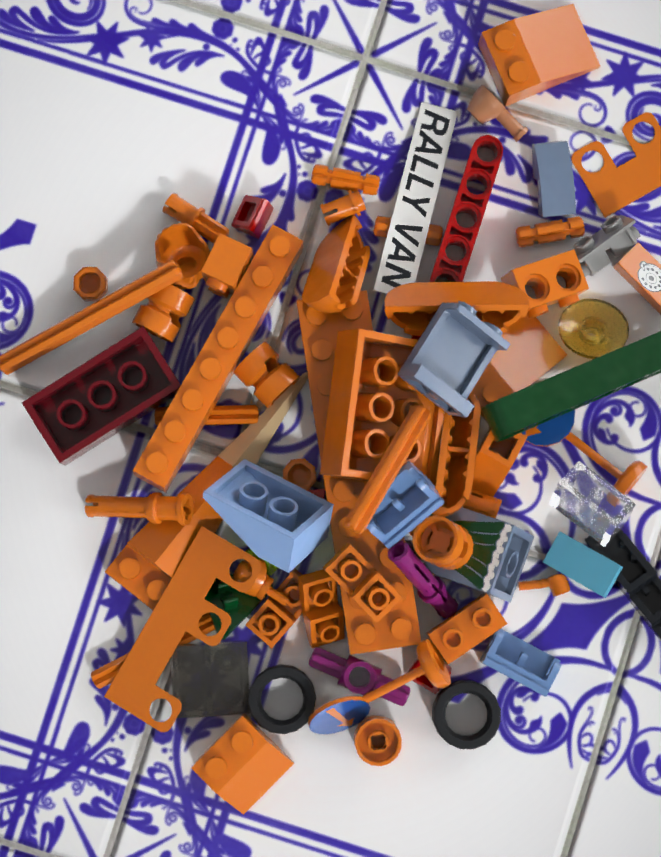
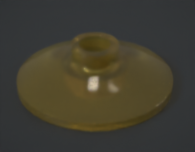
(596, 318)

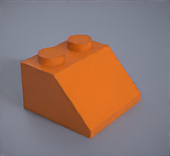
(242, 764)

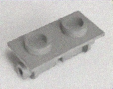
(615, 234)

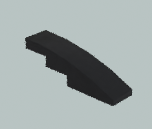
(637, 578)

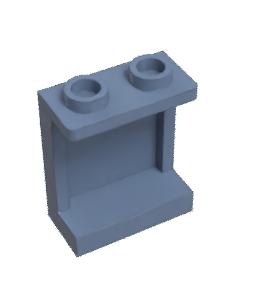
(452, 357)

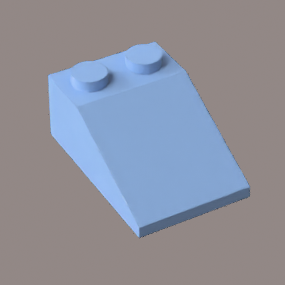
(270, 514)

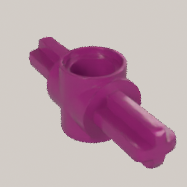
(341, 668)

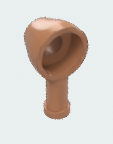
(486, 107)

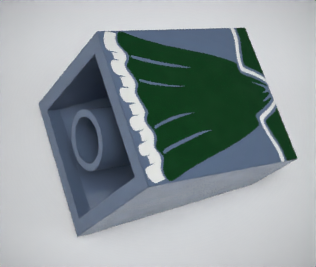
(496, 557)

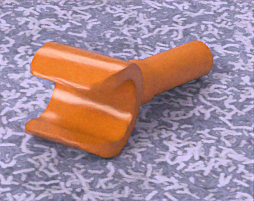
(558, 584)

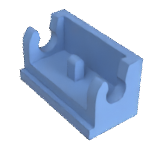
(405, 505)
(521, 662)

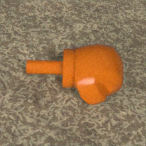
(261, 585)

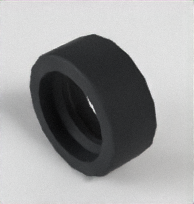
(259, 714)
(466, 741)

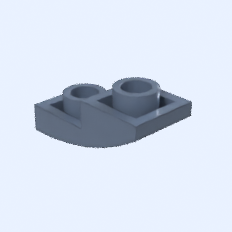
(554, 178)

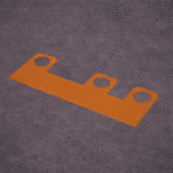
(619, 186)
(174, 615)

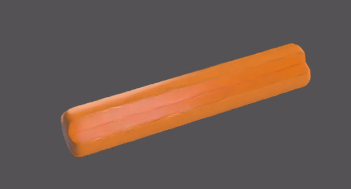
(223, 415)

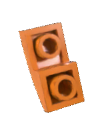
(362, 582)
(320, 608)
(275, 619)

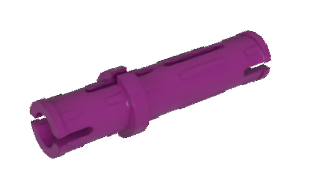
(430, 587)

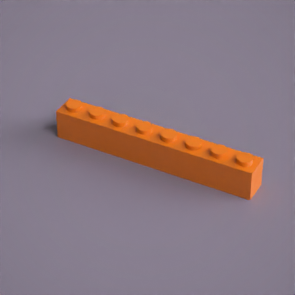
(218, 359)

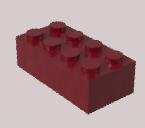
(102, 396)

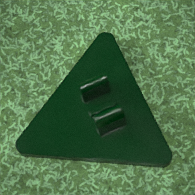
(233, 602)

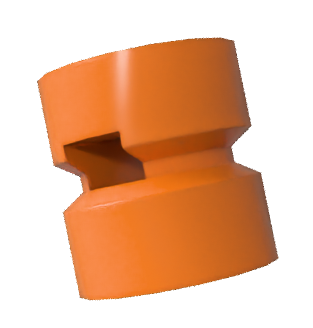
(163, 312)
(266, 374)
(437, 536)
(377, 740)

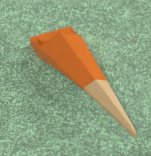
(158, 549)

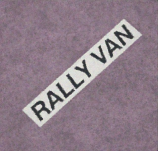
(416, 197)

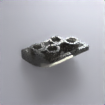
(211, 679)

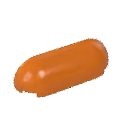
(337, 269)
(415, 304)
(457, 459)

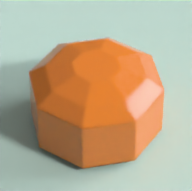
(90, 284)
(300, 473)

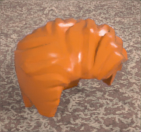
(187, 248)

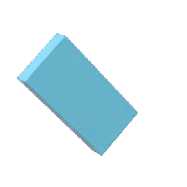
(582, 564)

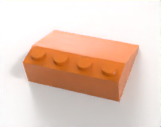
(371, 404)

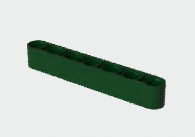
(574, 388)

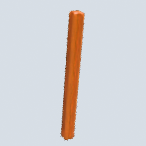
(90, 317)

